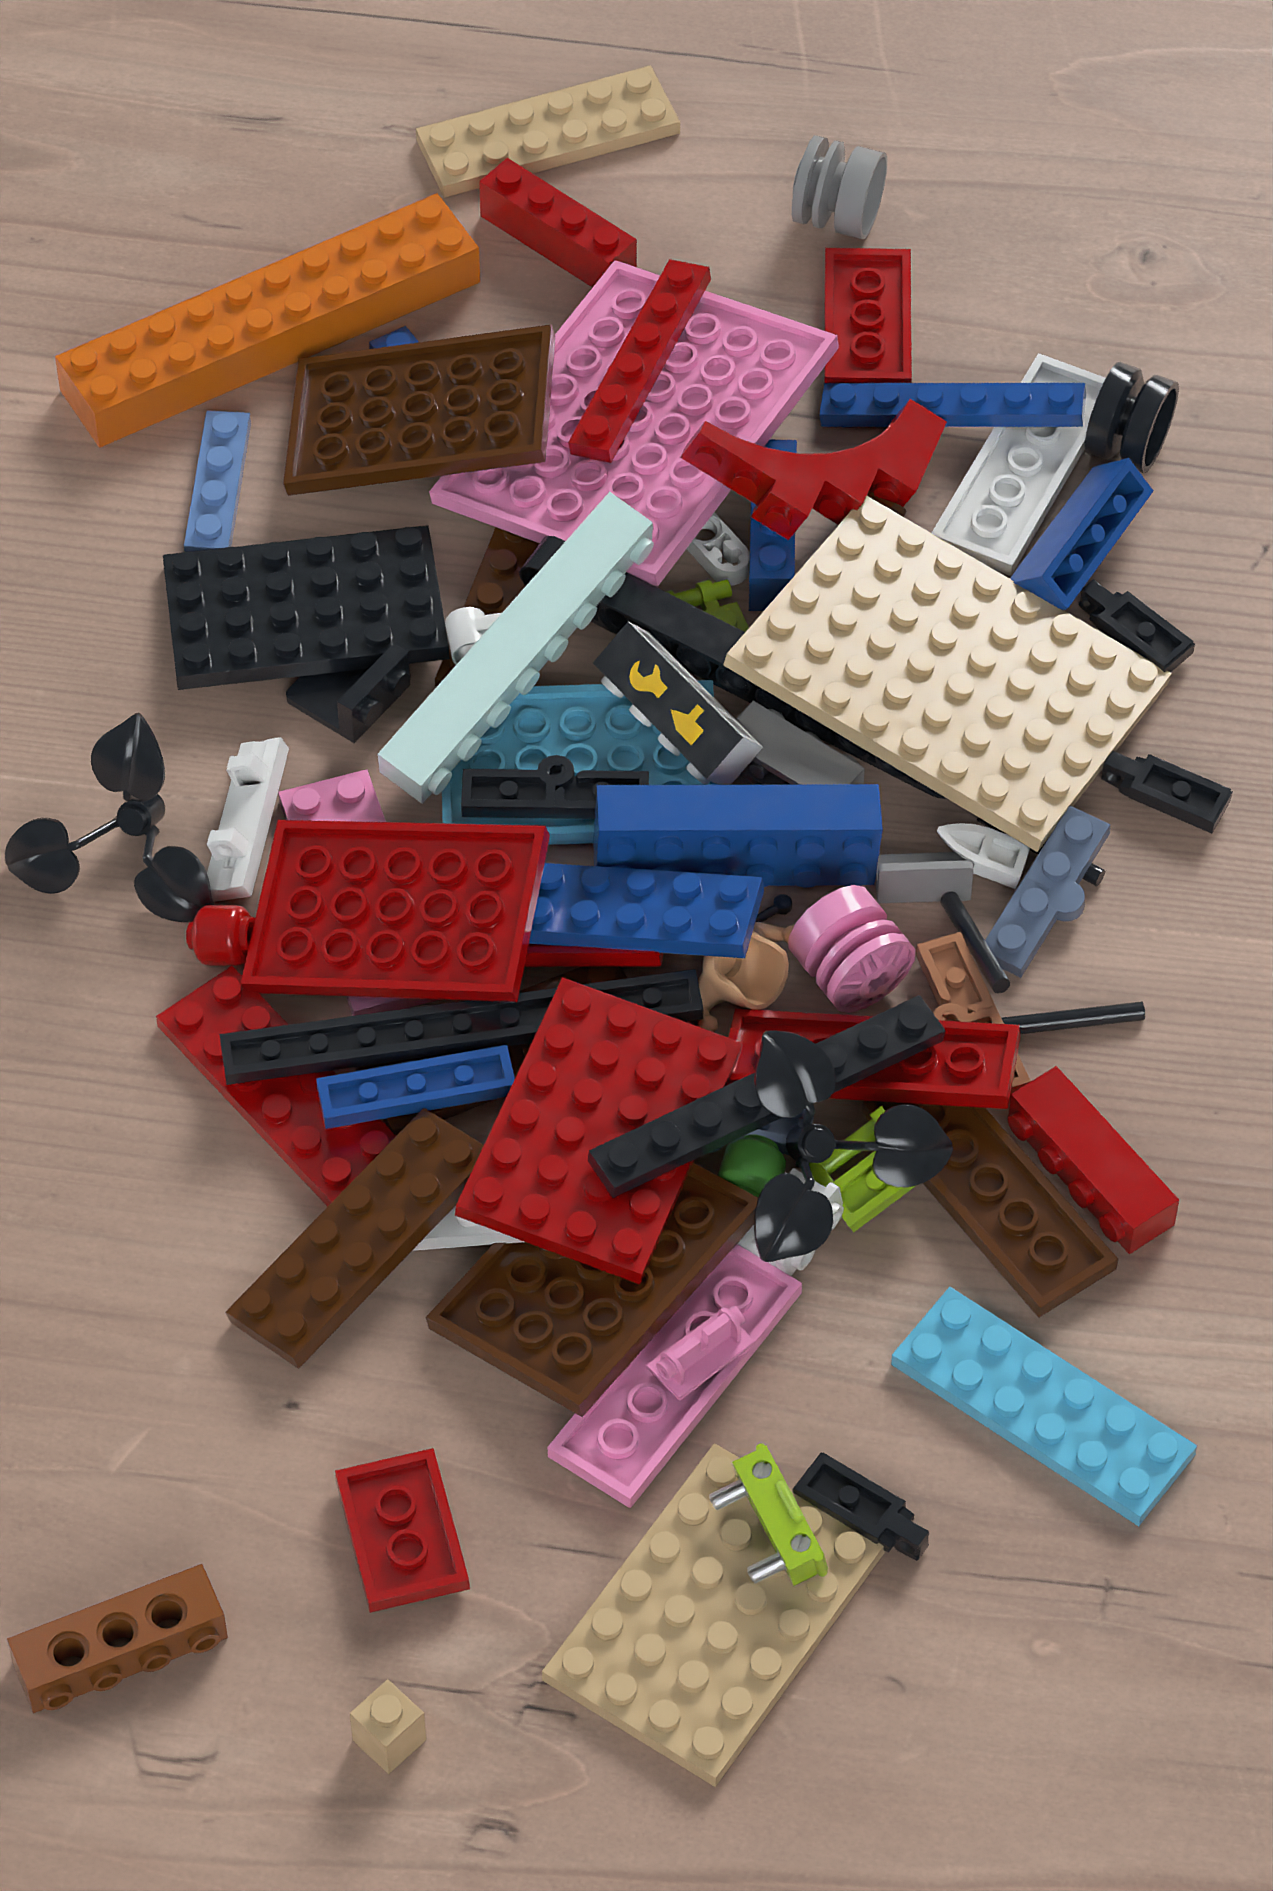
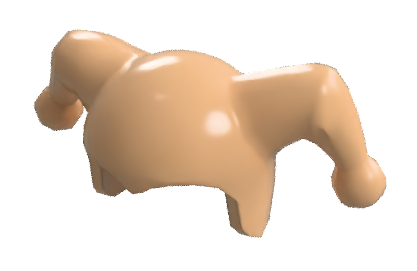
(746, 981)

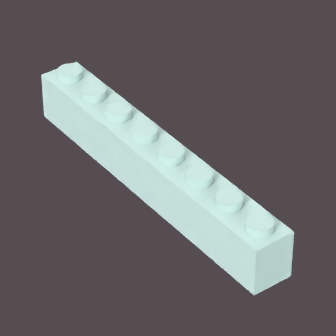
(516, 648)

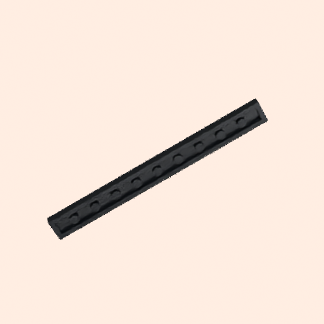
(430, 1029)

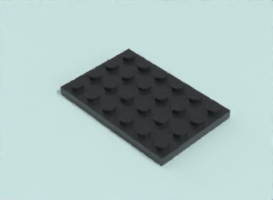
(303, 606)

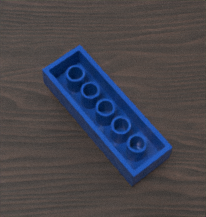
(765, 831)

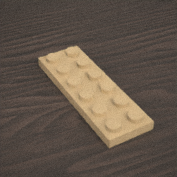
(549, 129)

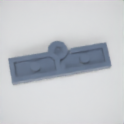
(1048, 890)

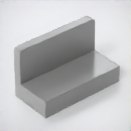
(922, 877)

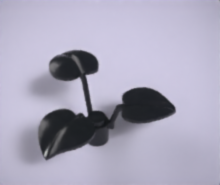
(129, 762)
(791, 1078)

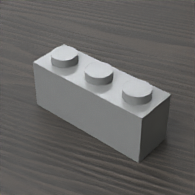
(793, 755)

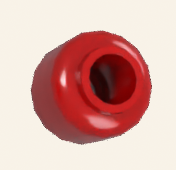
(220, 935)

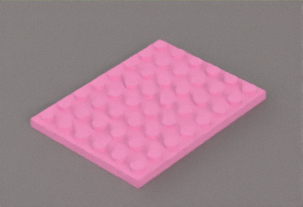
(727, 369)

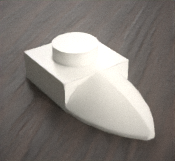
(991, 851)

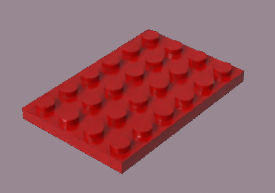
(396, 910)
(584, 1081)

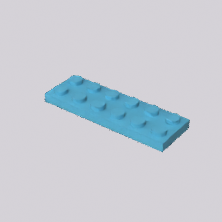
(1044, 1405)

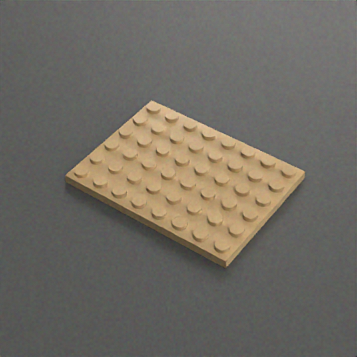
(948, 671)

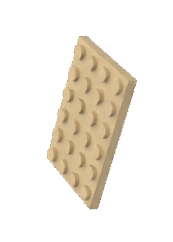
(688, 1642)

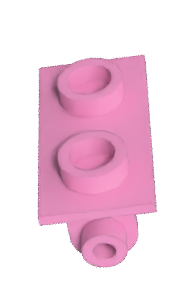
(702, 1352)

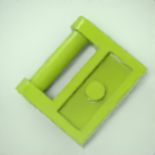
(860, 1189)

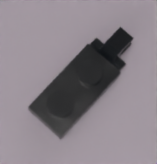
(1136, 626)
(1168, 789)
(862, 1506)

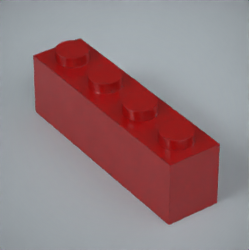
(553, 223)
(1092, 1160)

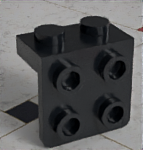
(355, 698)

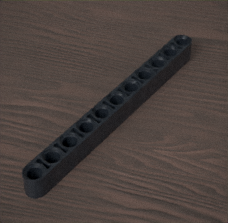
(700, 647)

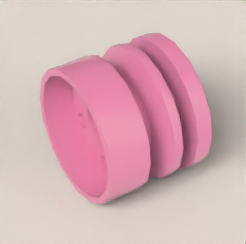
(851, 948)

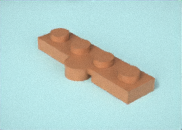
(960, 988)

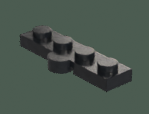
(539, 793)

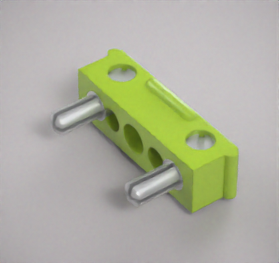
(779, 1516)

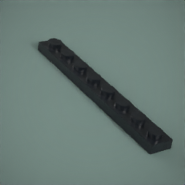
(737, 1110)

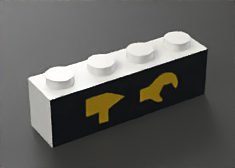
(677, 706)

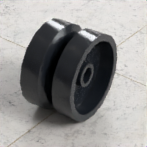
(1131, 416)

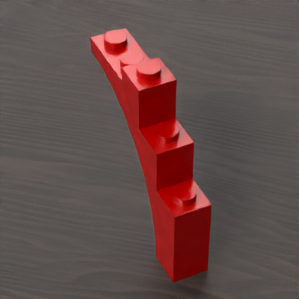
(833, 483)

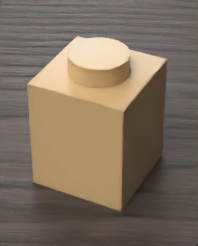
(388, 1726)

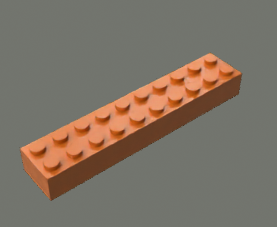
(267, 319)

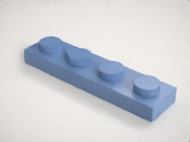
(218, 481)

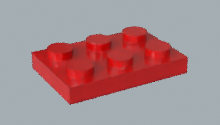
(402, 1530)

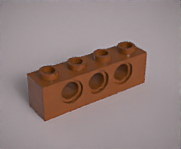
(132, 1616)

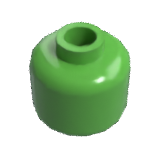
(752, 1163)

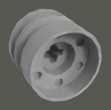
(831, 185)

